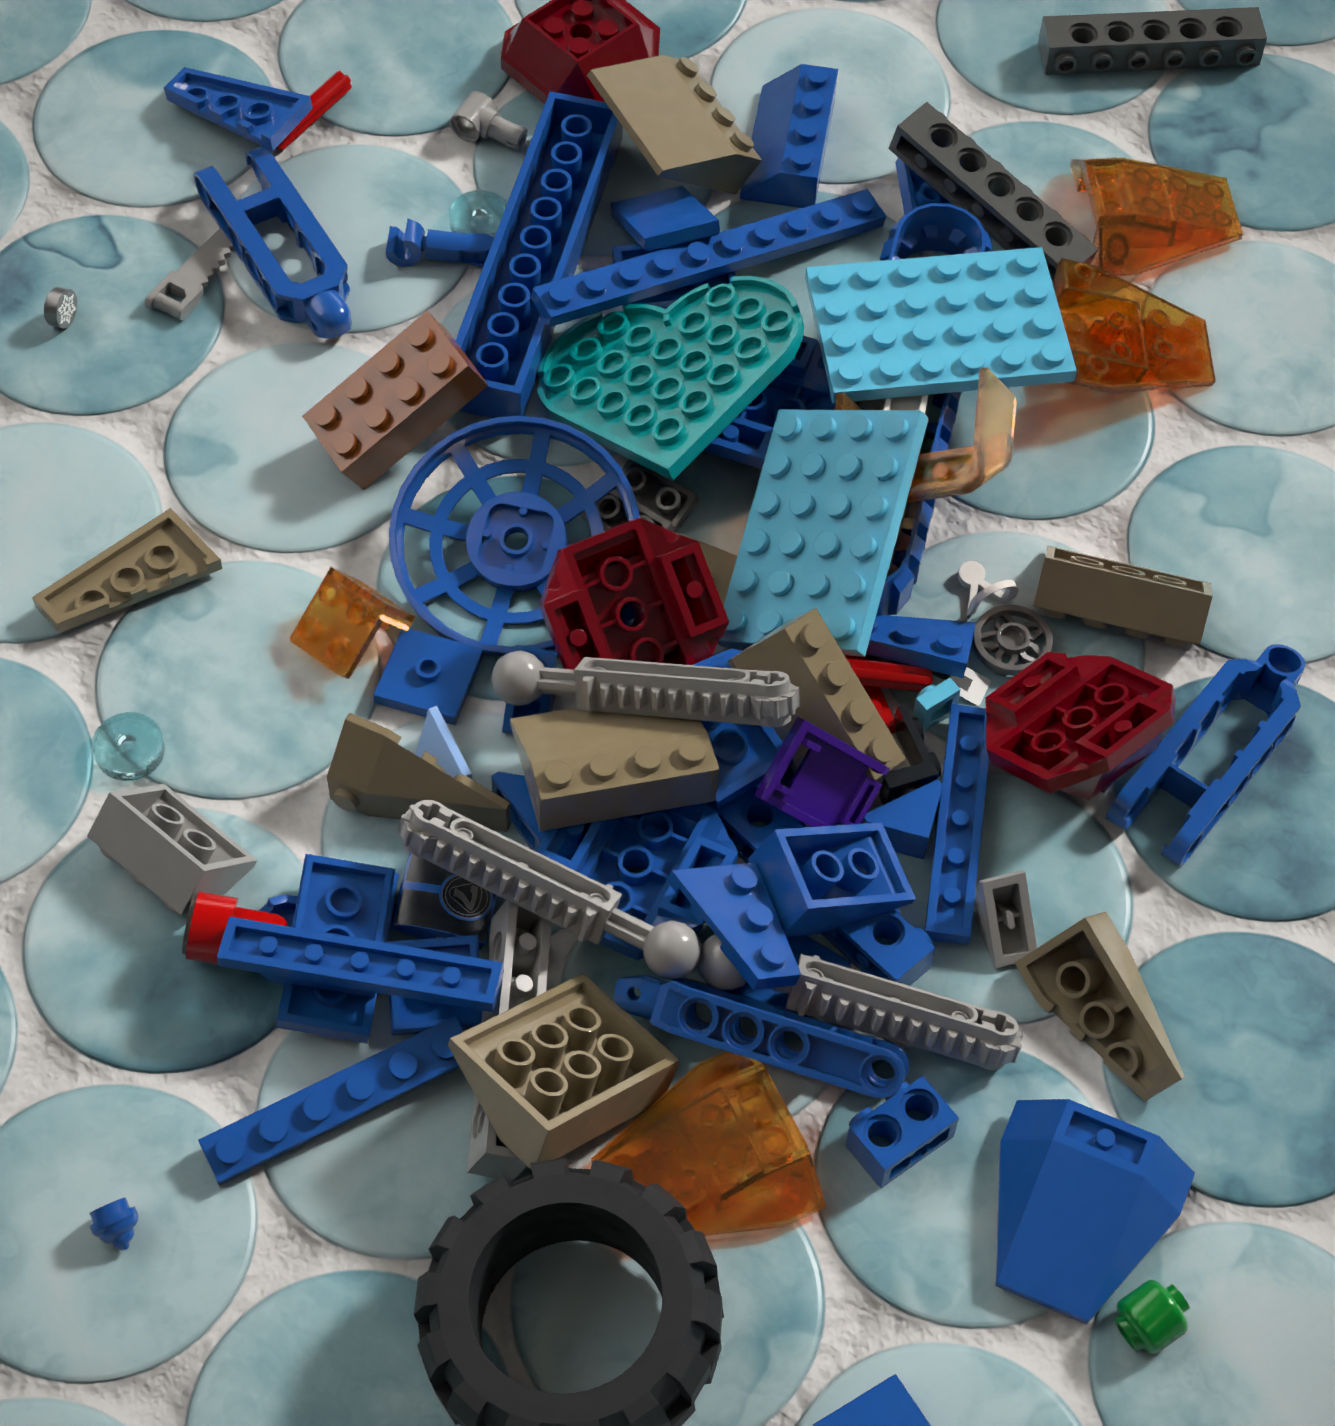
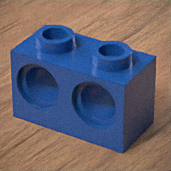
(909, 1138)

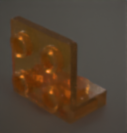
(344, 621)

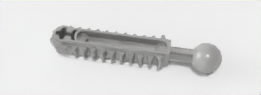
(652, 689)
(543, 886)
(884, 1009)

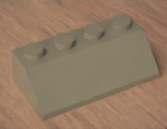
(1123, 596)
(827, 688)

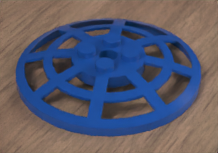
(501, 517)

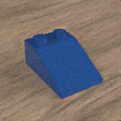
(831, 876)

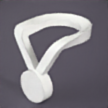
(972, 576)

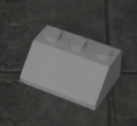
(168, 845)

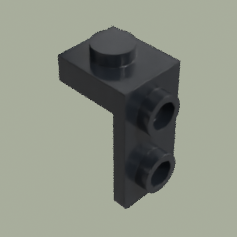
(923, 765)

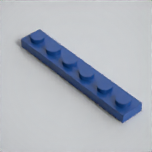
(958, 827)
(361, 964)
(331, 1102)

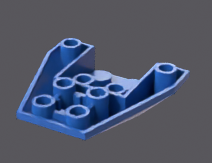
(1080, 1203)

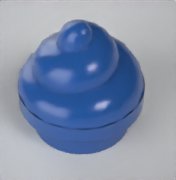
(115, 1223)

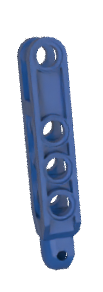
(316, 301)
(1265, 684)
(828, 1052)

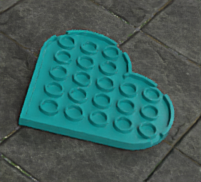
(671, 377)

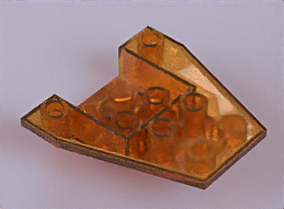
(1153, 212)
(1127, 335)
(723, 1149)

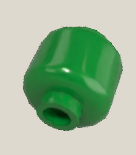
(1152, 1316)

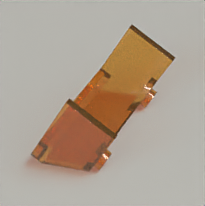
(966, 468)

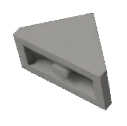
(1005, 917)

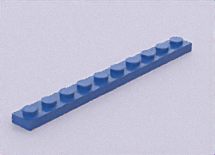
(706, 257)

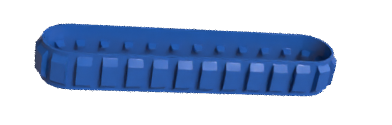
(953, 232)

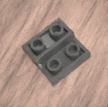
(656, 496)

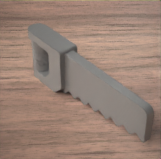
(191, 278)

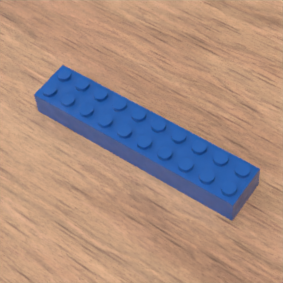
(536, 245)

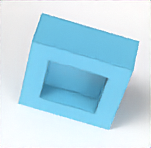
(934, 703)

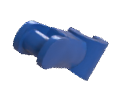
(407, 247)

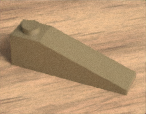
(384, 779)
(1099, 994)

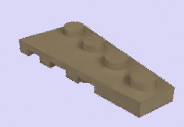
(133, 569)

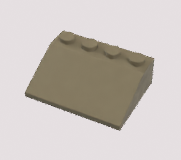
(677, 122)
(612, 765)
(562, 1069)

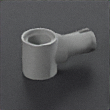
(480, 118)

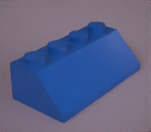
(792, 136)

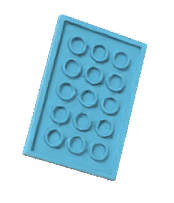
(937, 323)
(824, 523)

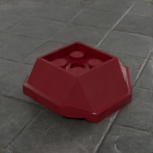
(569, 38)
(651, 570)
(1076, 722)

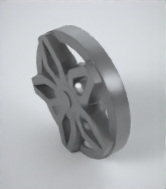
(1011, 639)

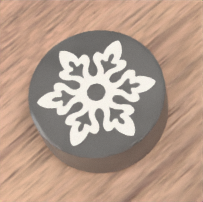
(60, 307)

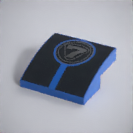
(441, 904)

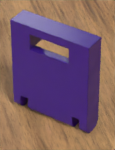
(828, 782)

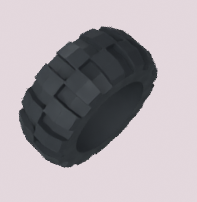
(554, 1208)

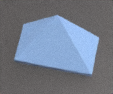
(440, 743)

